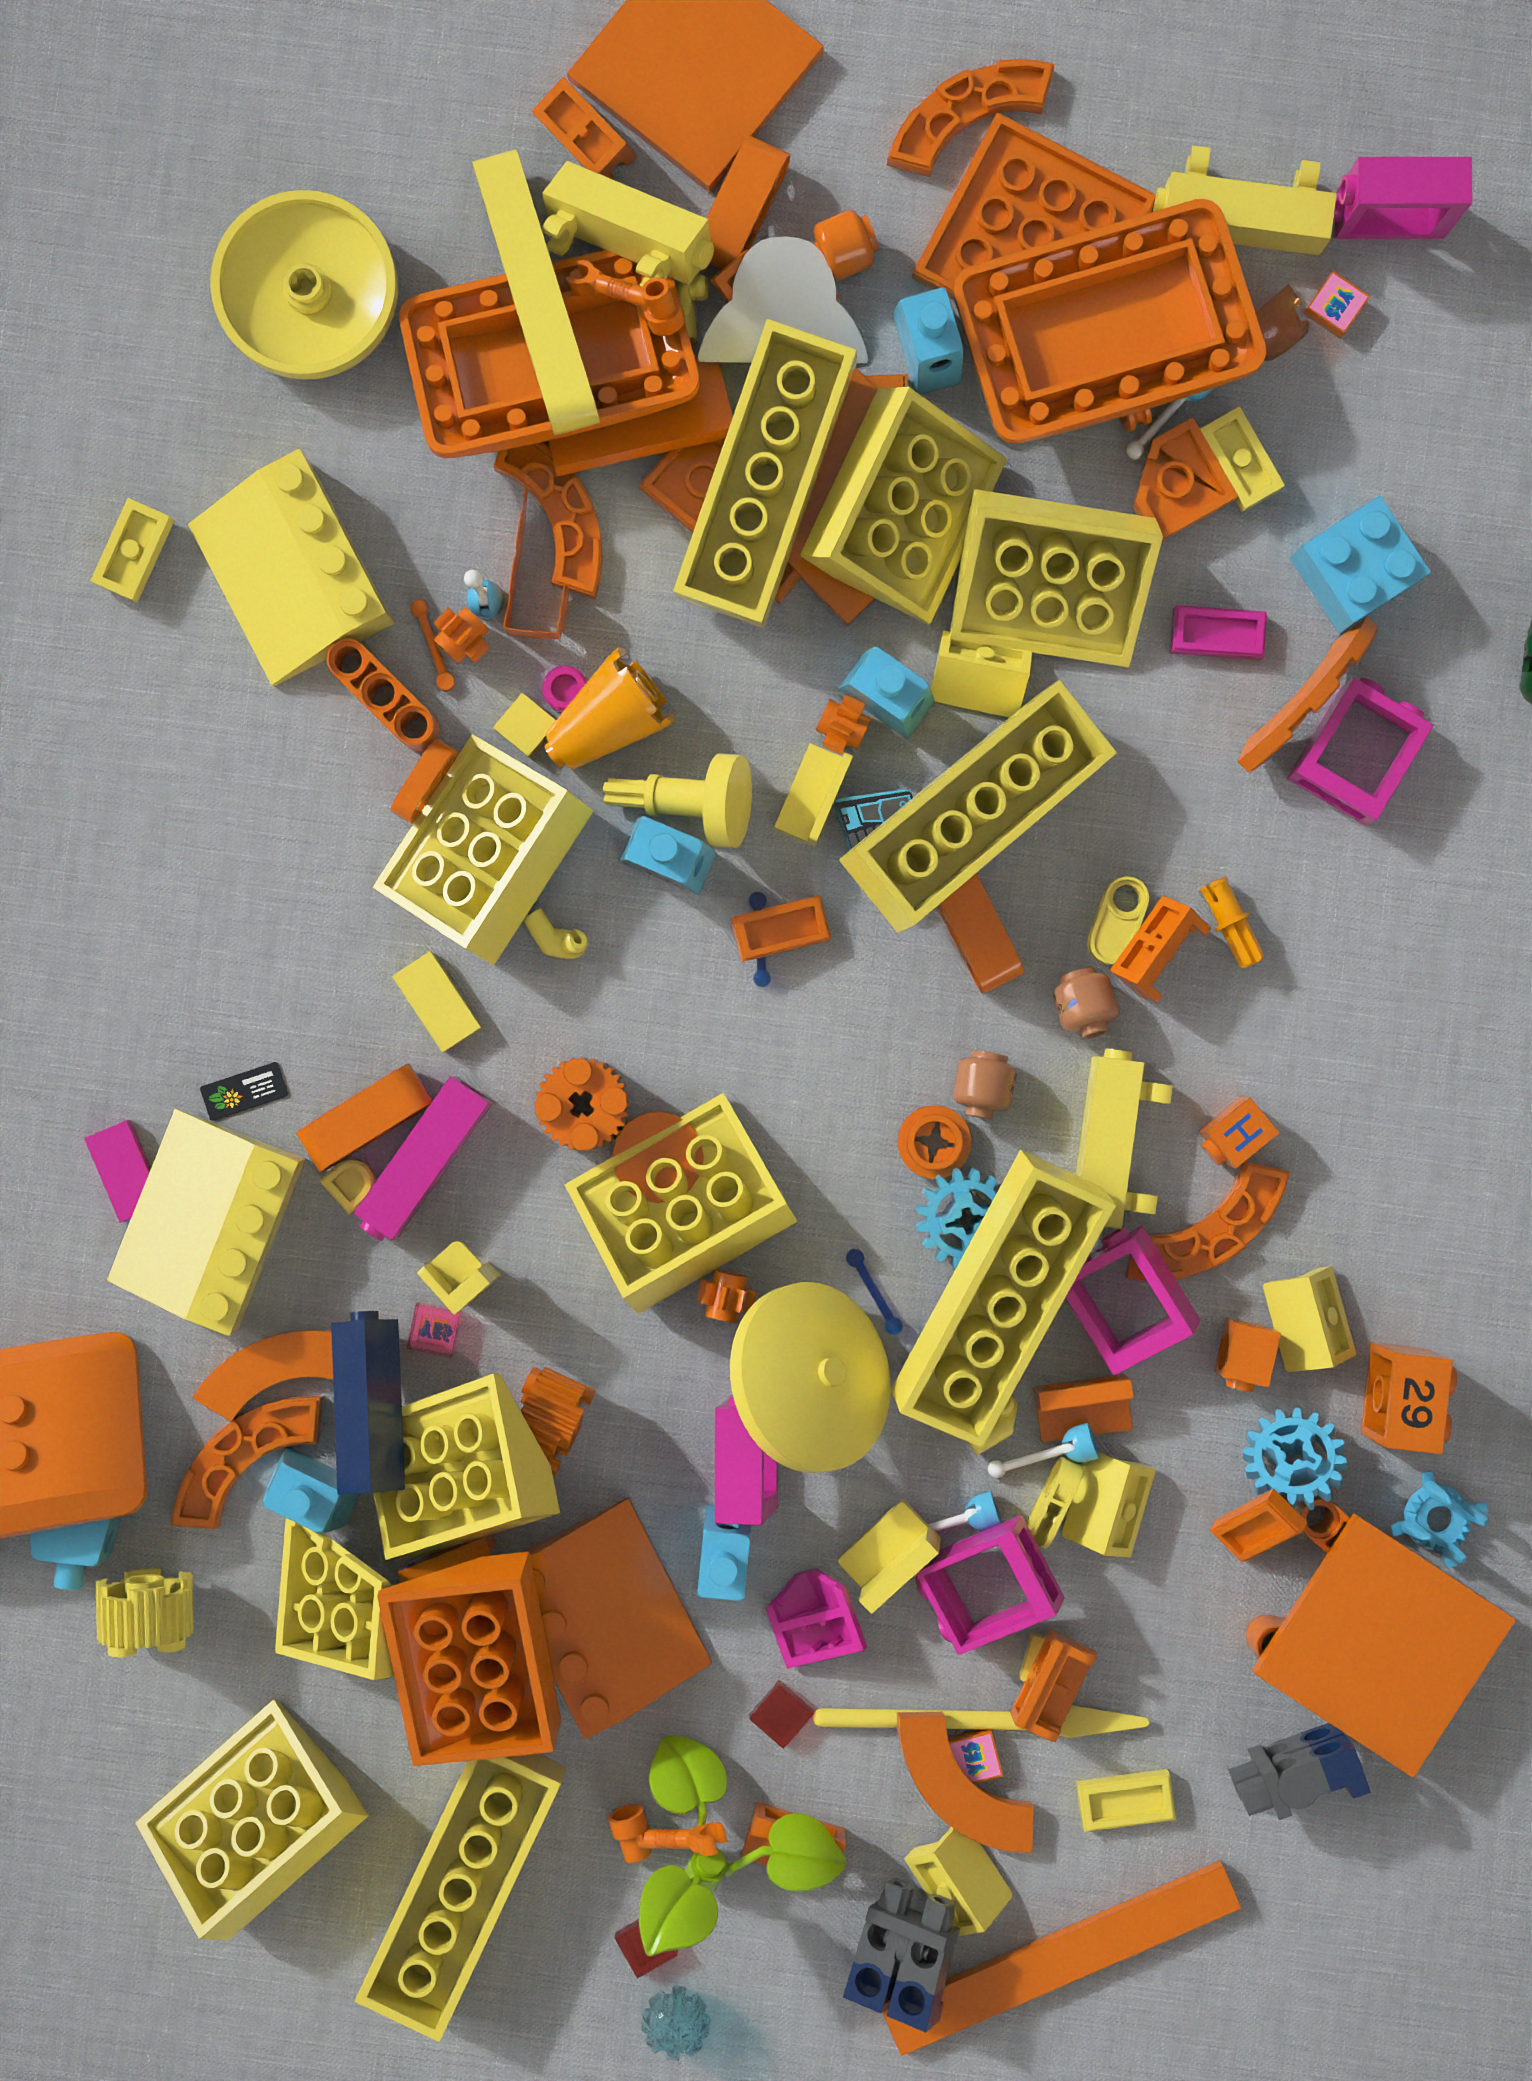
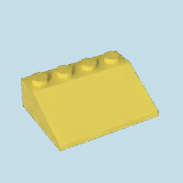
(902, 503)
(289, 567)
(1054, 578)
(483, 849)
(205, 1222)
(673, 1243)
(466, 1471)
(249, 1823)

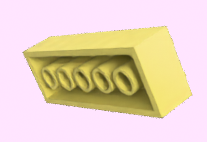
(765, 473)
(978, 807)
(1001, 1298)
(459, 1890)

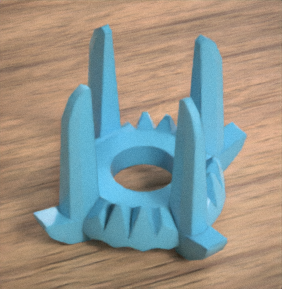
(1461, 1512)

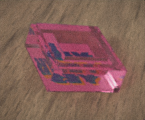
(434, 1330)

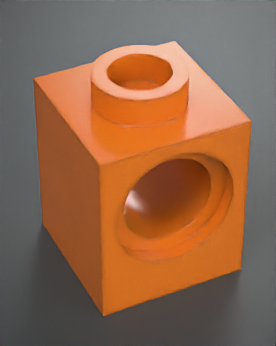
(1247, 1354)

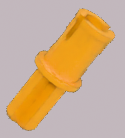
(1232, 922)

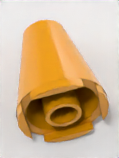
(607, 714)

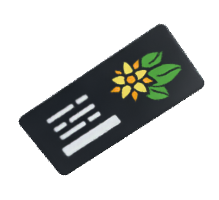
(244, 1091)

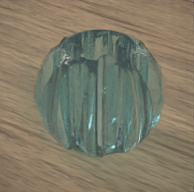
(690, 2019)

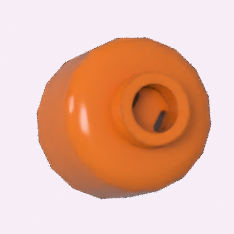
(846, 243)

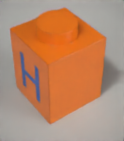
(1237, 1133)

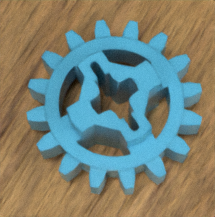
(944, 1221)
(1300, 1441)

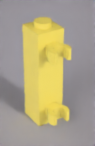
(1258, 213)
(627, 223)
(1110, 1128)

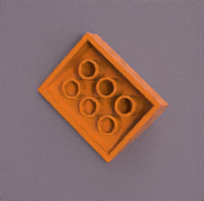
(612, 1619)
(472, 1661)

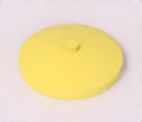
(304, 284)
(810, 1377)

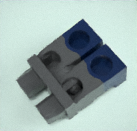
(1298, 1771)
(904, 1956)

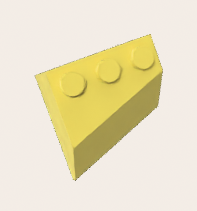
(330, 1606)

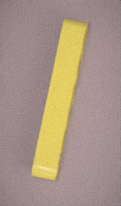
(536, 293)

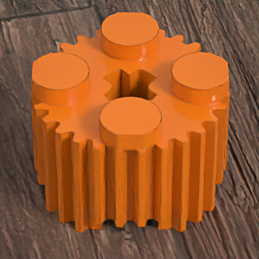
(556, 1104)
(554, 1411)

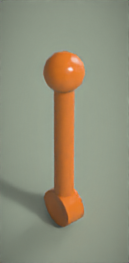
(445, 680)

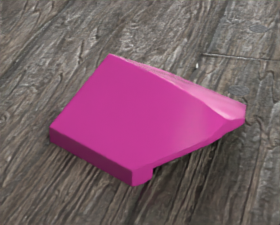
(814, 1620)

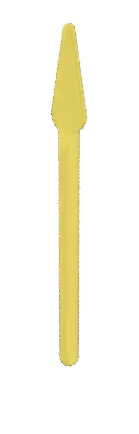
(1078, 1722)

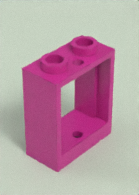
(1403, 197)
(1335, 789)
(1161, 1335)
(743, 1472)
(1026, 1563)

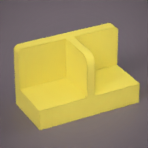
(457, 1276)

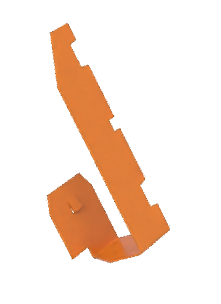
(534, 634)

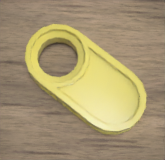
(1115, 928)
(1054, 1501)

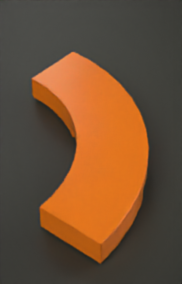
(964, 100)
(568, 510)
(1310, 696)
(1226, 1229)
(263, 1365)
(235, 1448)
(952, 1795)

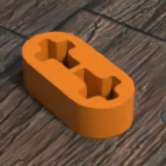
(423, 780)

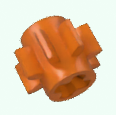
(461, 635)
(843, 724)
(726, 1295)

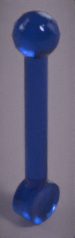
(761, 977)
(855, 1259)

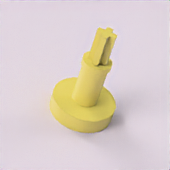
(720, 799)

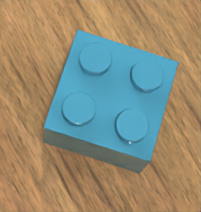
(1359, 564)

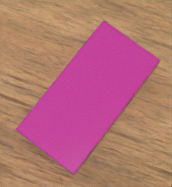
(1218, 632)
(120, 1166)

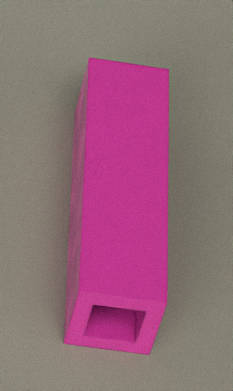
(422, 1159)

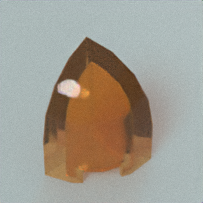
(1281, 324)

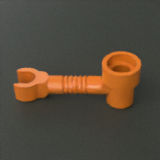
(654, 297)
(637, 1838)

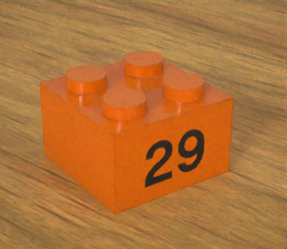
(1408, 1398)

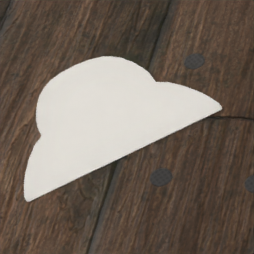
(784, 283)

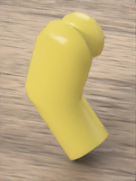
(688, 295)
(555, 941)
(1003, 1428)

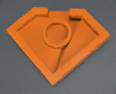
(1181, 480)

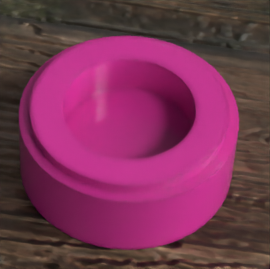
(562, 686)

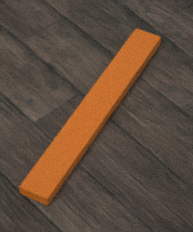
(1075, 1953)

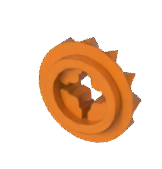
(951, 1128)

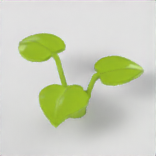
(679, 1904)

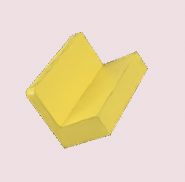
(980, 676)
(813, 794)
(1310, 1320)
(1109, 1505)
(890, 1554)
(964, 1873)

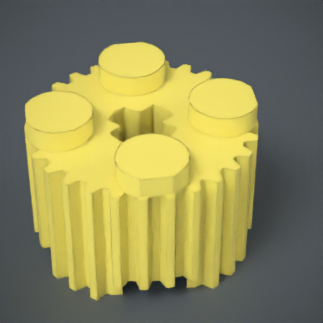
(144, 1612)

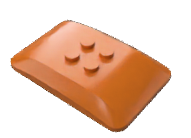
(1109, 321)
(478, 375)
(70, 1433)

